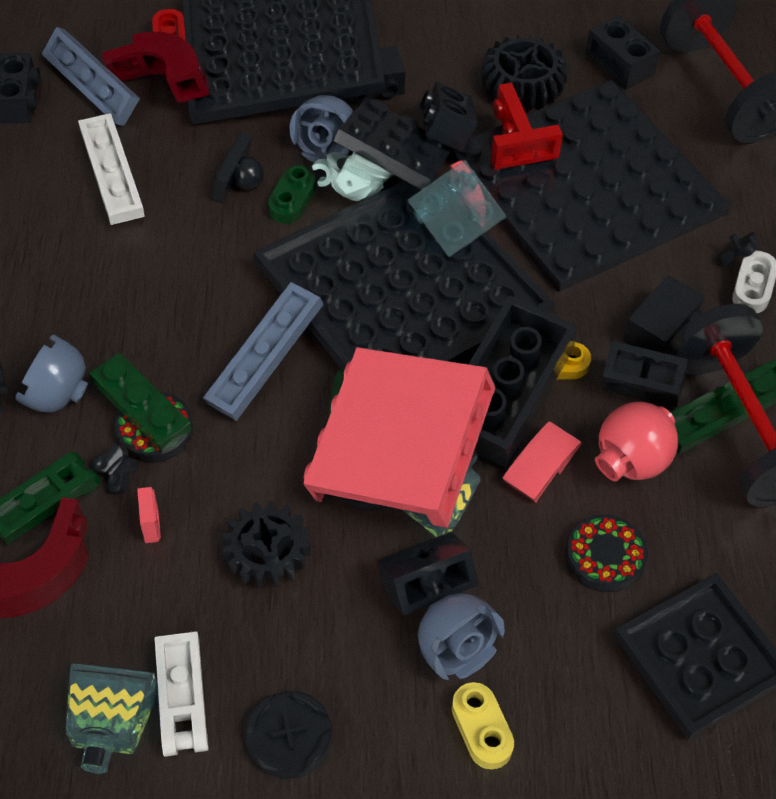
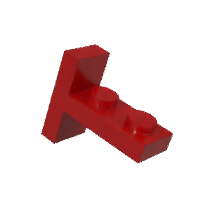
(520, 142)

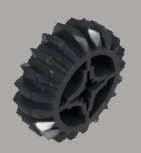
(530, 65)

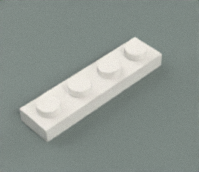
(111, 169)

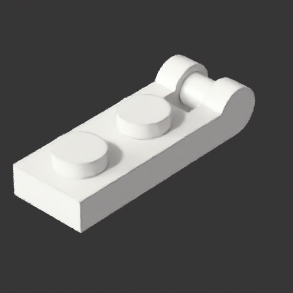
(180, 692)

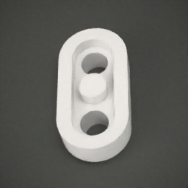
(755, 281)

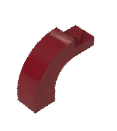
(162, 55)
(50, 570)

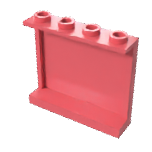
(401, 433)

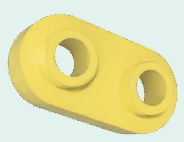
(480, 723)

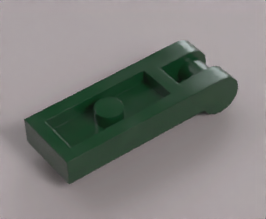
(42, 495)

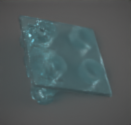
(456, 208)

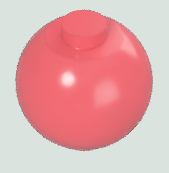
(637, 442)

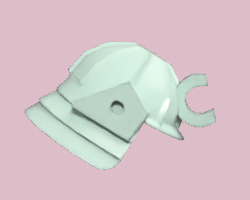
(352, 175)

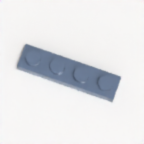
(90, 76)
(263, 351)

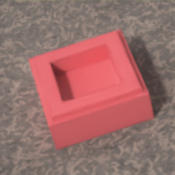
(149, 515)

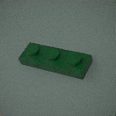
(140, 402)

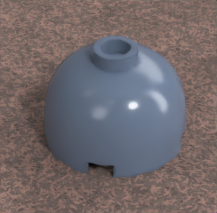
(317, 124)
(54, 377)
(459, 635)

